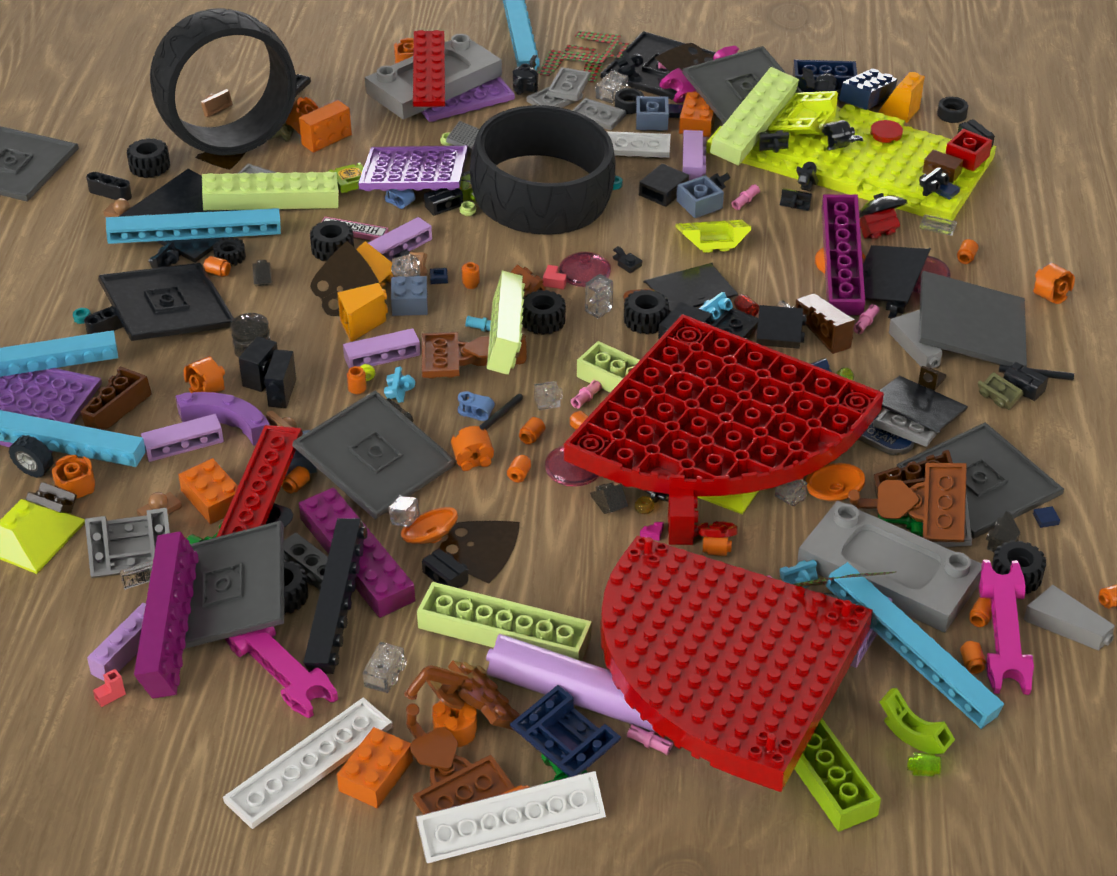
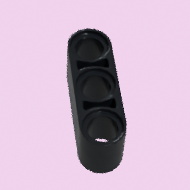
(108, 186)
(102, 321)

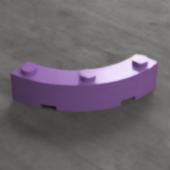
(227, 408)

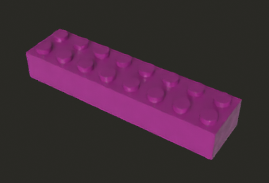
(843, 253)
(380, 577)
(166, 615)

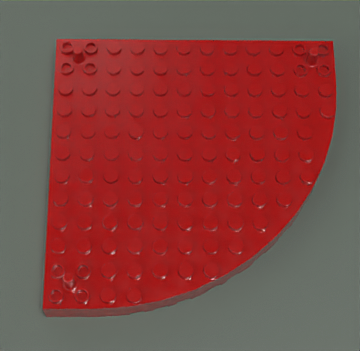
(720, 417)
(726, 656)

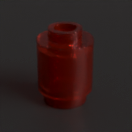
(746, 305)

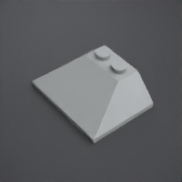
(123, 542)

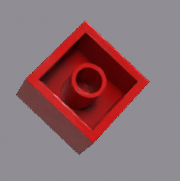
(970, 147)
(682, 516)

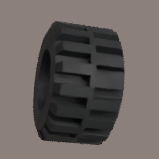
(148, 157)
(329, 237)
(645, 310)
(543, 312)
(1030, 560)
(294, 587)

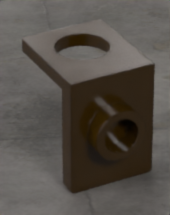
(931, 378)

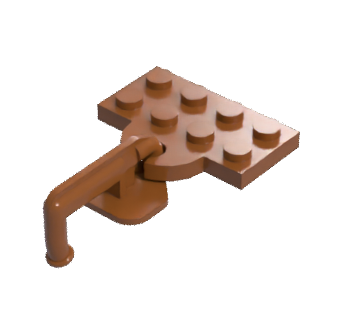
(445, 354)
(940, 505)
(473, 688)
(452, 777)

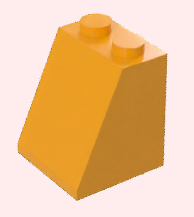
(905, 98)
(379, 264)
(362, 309)

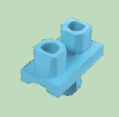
(717, 306)
(398, 385)
(800, 573)

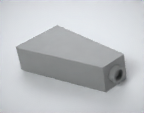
(906, 332)
(1069, 618)

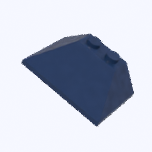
(564, 733)

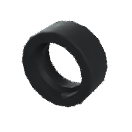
(627, 94)
(952, 116)

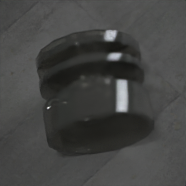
(246, 329)

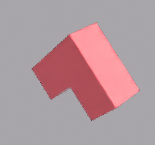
(553, 278)
(111, 689)

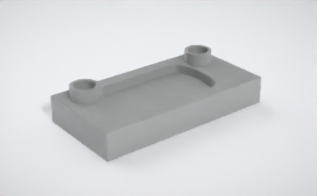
(465, 68)
(927, 579)

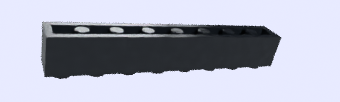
(335, 595)

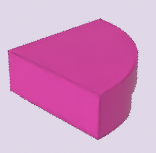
(653, 531)

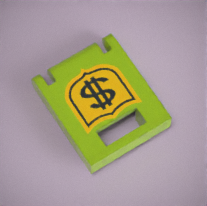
(346, 174)

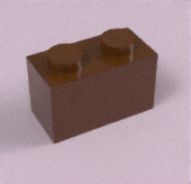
(949, 164)

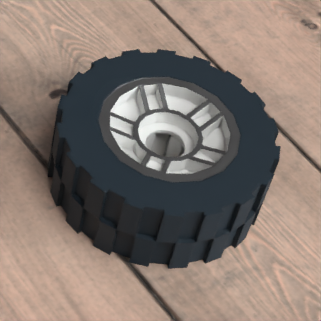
(31, 456)

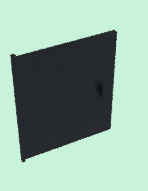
(892, 272)
(692, 286)
(920, 404)

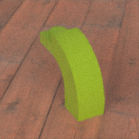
(916, 732)

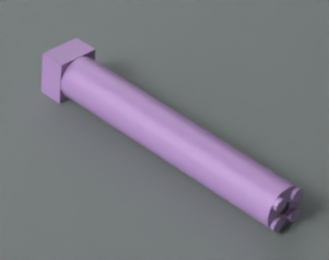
(544, 669)

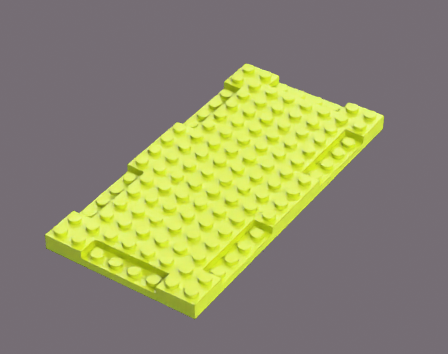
(870, 165)

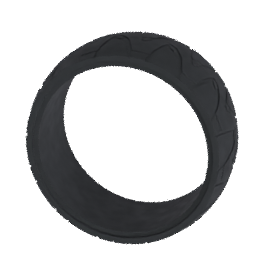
(262, 120)
(536, 205)

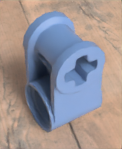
(400, 198)
(476, 406)

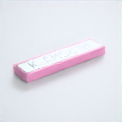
(362, 230)

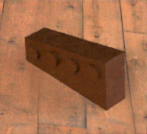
(827, 323)
(116, 399)
(912, 473)

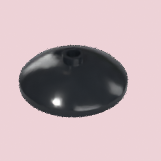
(881, 203)

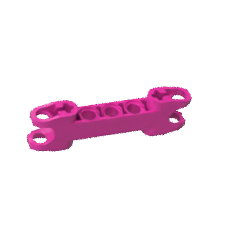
(678, 82)
(1008, 659)
(298, 683)

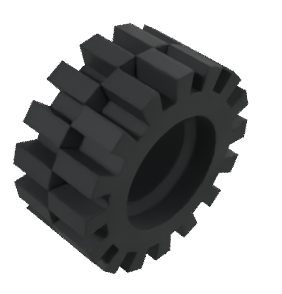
(230, 250)

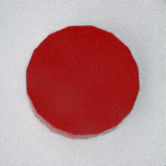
(886, 131)
(717, 530)

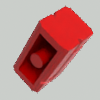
(879, 223)

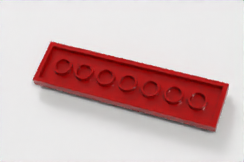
(428, 69)
(261, 479)

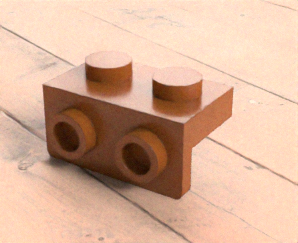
(531, 283)

